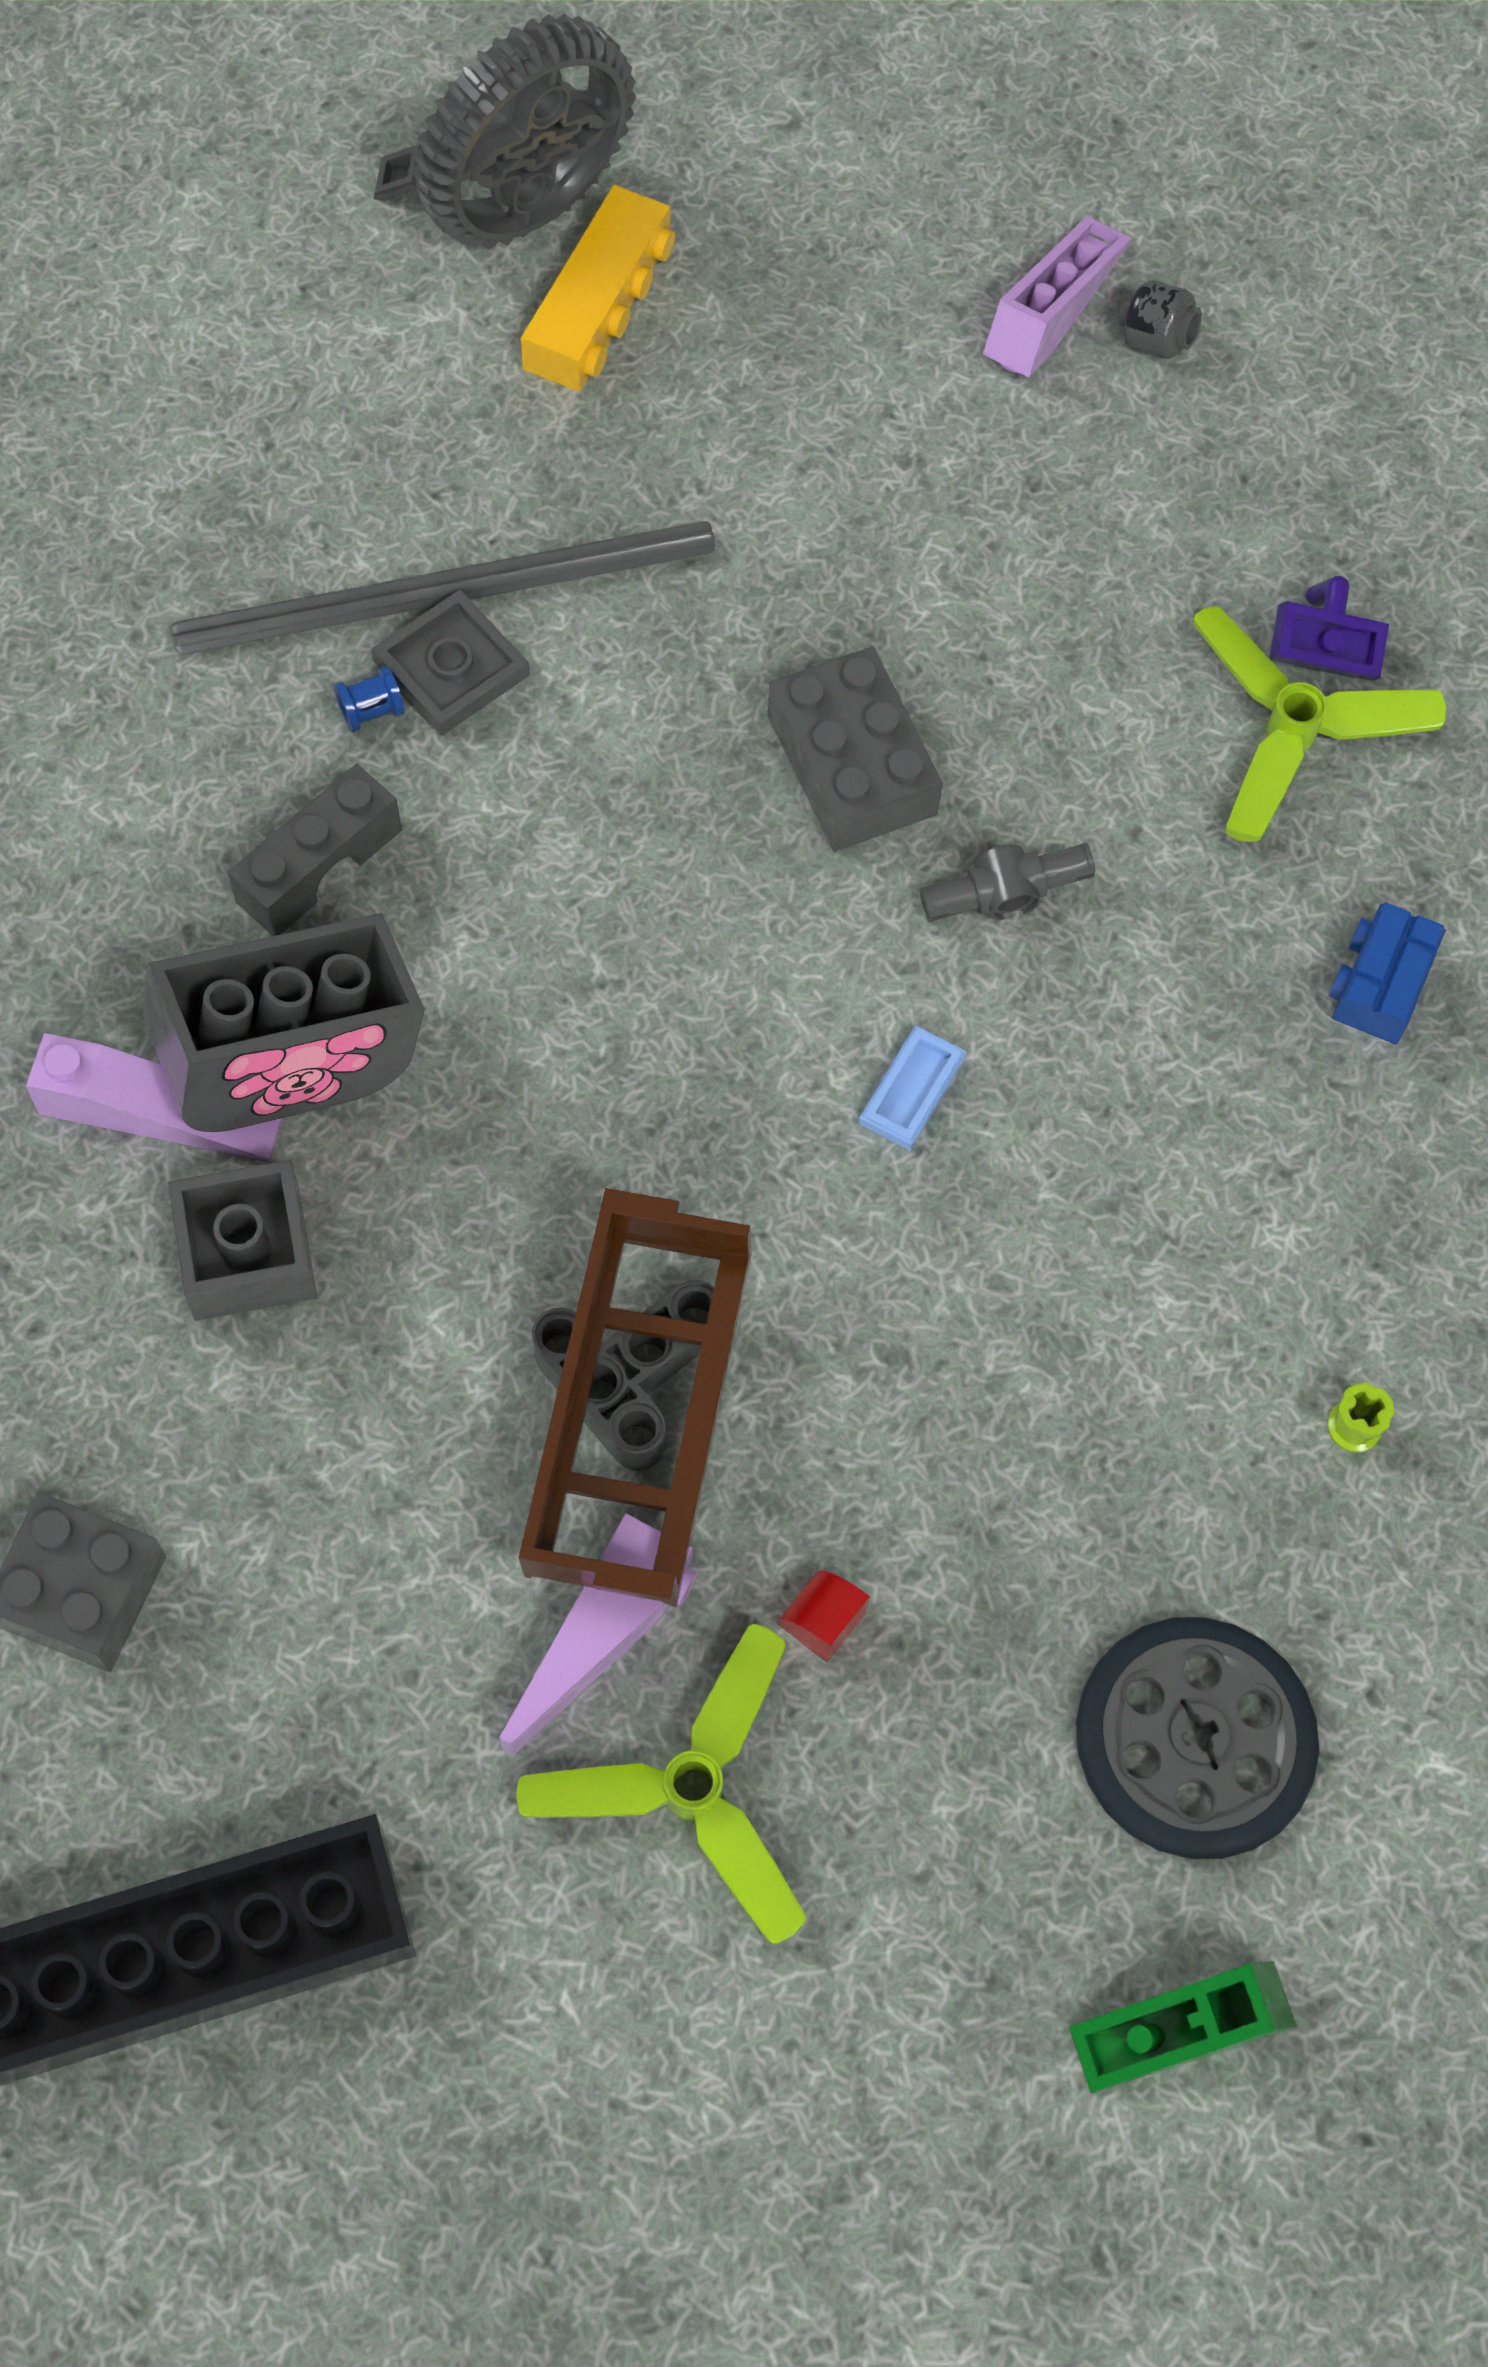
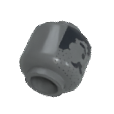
(1160, 319)

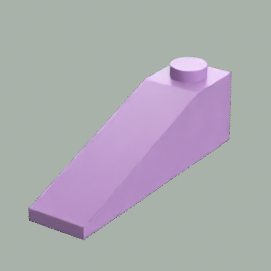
(1052, 296)
(128, 1095)
(593, 1635)

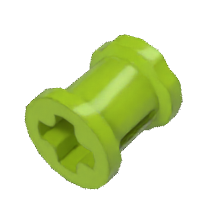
(1365, 1401)

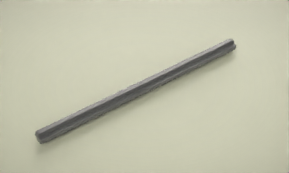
(432, 588)

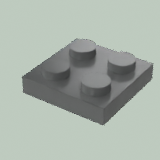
(451, 662)

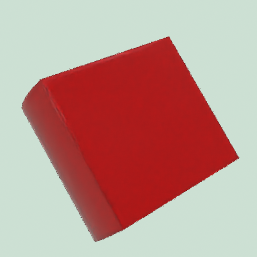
(824, 1613)

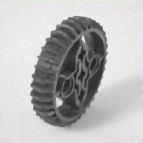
(524, 131)

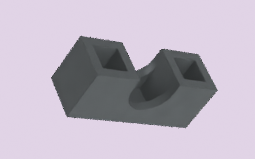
(284, 872)

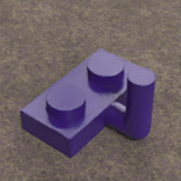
(1327, 636)

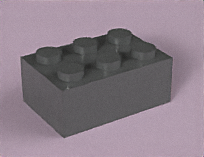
(854, 748)

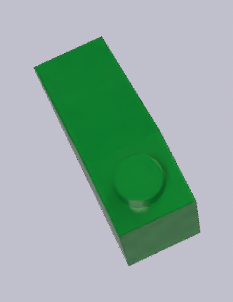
(1183, 2025)

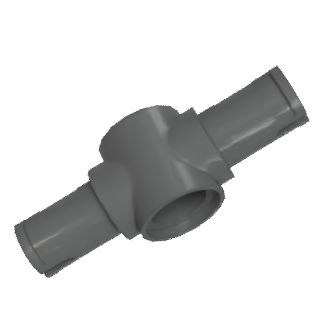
(1007, 881)

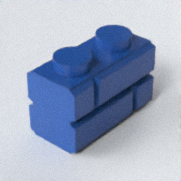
(1388, 972)

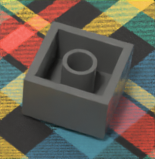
(242, 1240)
(76, 1581)

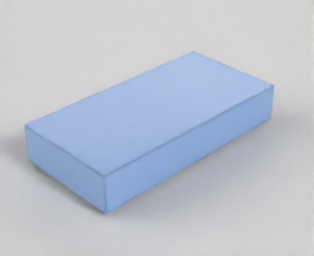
(912, 1087)

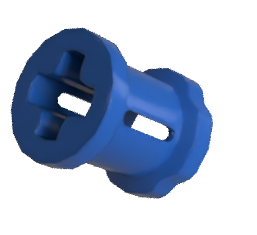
(369, 699)

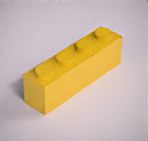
(597, 289)

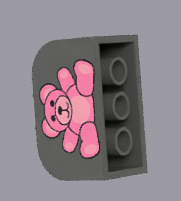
(282, 1023)

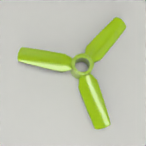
(1339, 716)
(720, 1827)

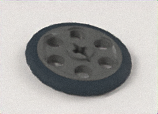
(1149, 1806)

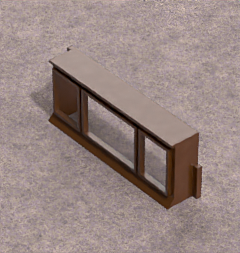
(657, 1225)

